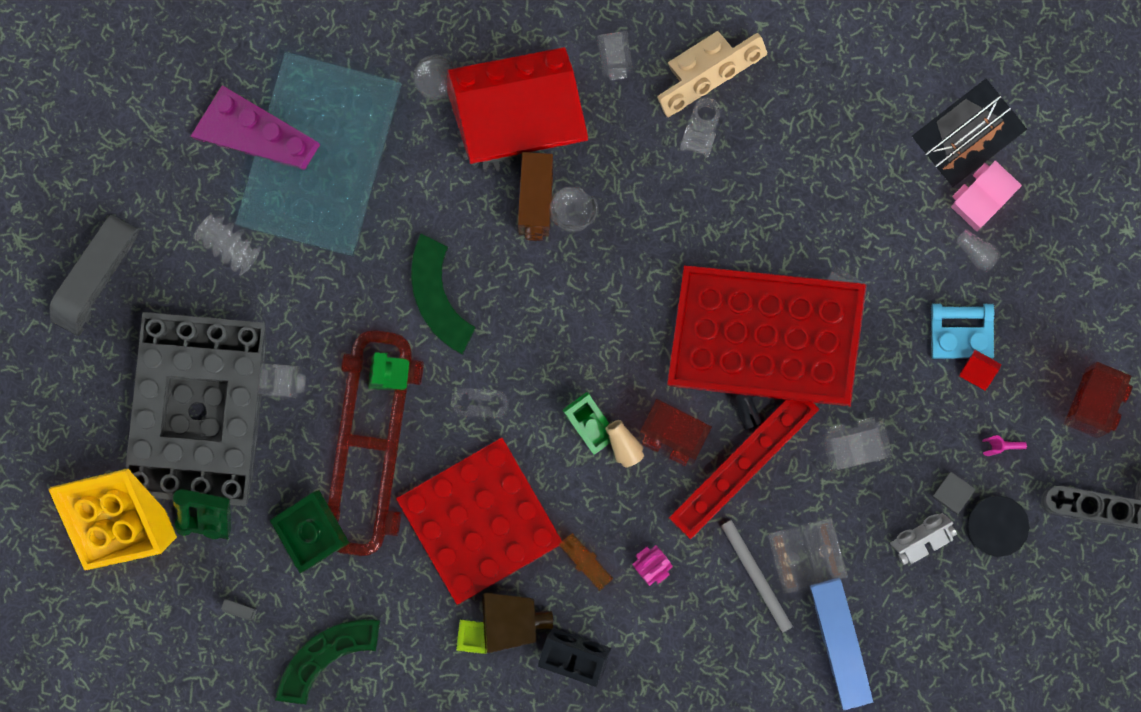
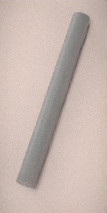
(756, 576)

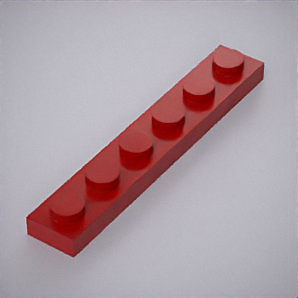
(742, 465)

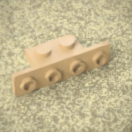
(707, 67)

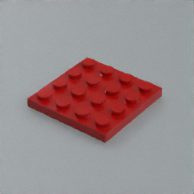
(479, 521)

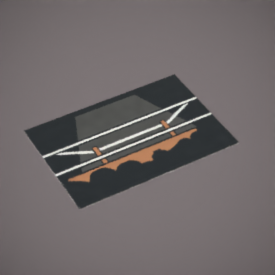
(969, 132)

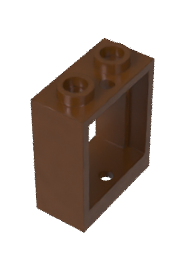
(535, 195)

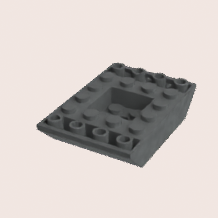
(189, 364)

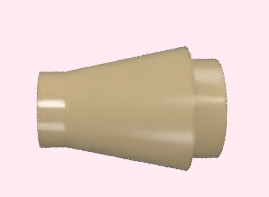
(624, 445)

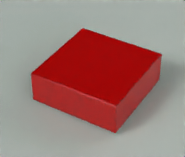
(980, 370)

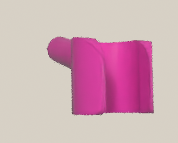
(1000, 445)

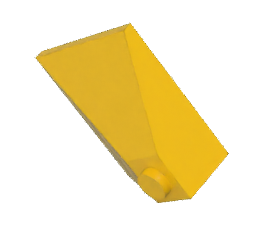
(112, 519)

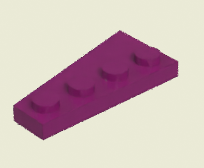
(247, 128)

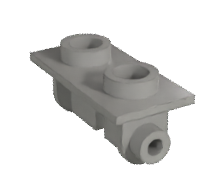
(911, 543)

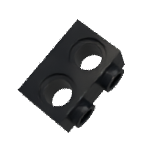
(574, 657)

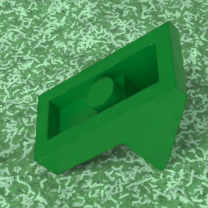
(388, 372)
(588, 422)

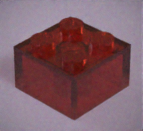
(1098, 400)
(674, 433)

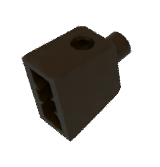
(511, 621)

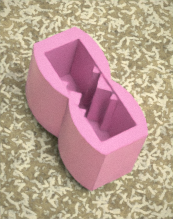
(985, 195)

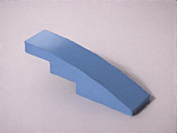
(841, 643)

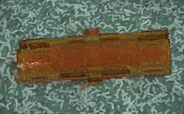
(585, 561)

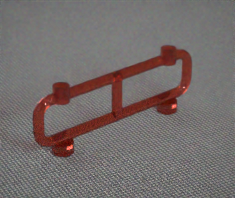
(386, 521)

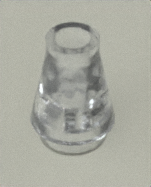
(979, 251)

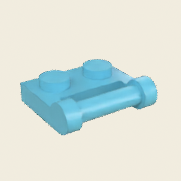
(962, 341)

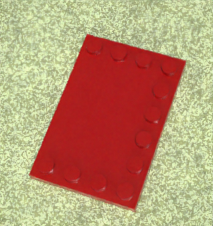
(767, 335)

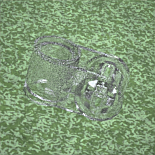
(701, 133)

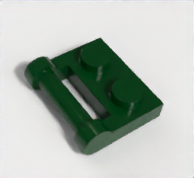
(212, 514)

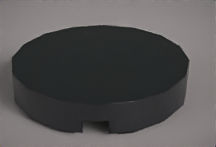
(998, 526)

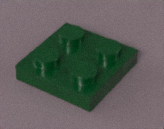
(309, 531)

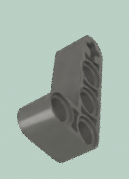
(91, 273)
(1102, 506)

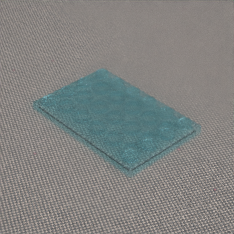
(328, 199)

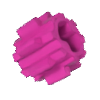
(652, 565)

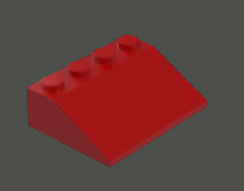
(516, 105)

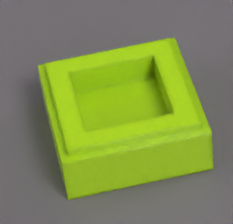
(471, 637)

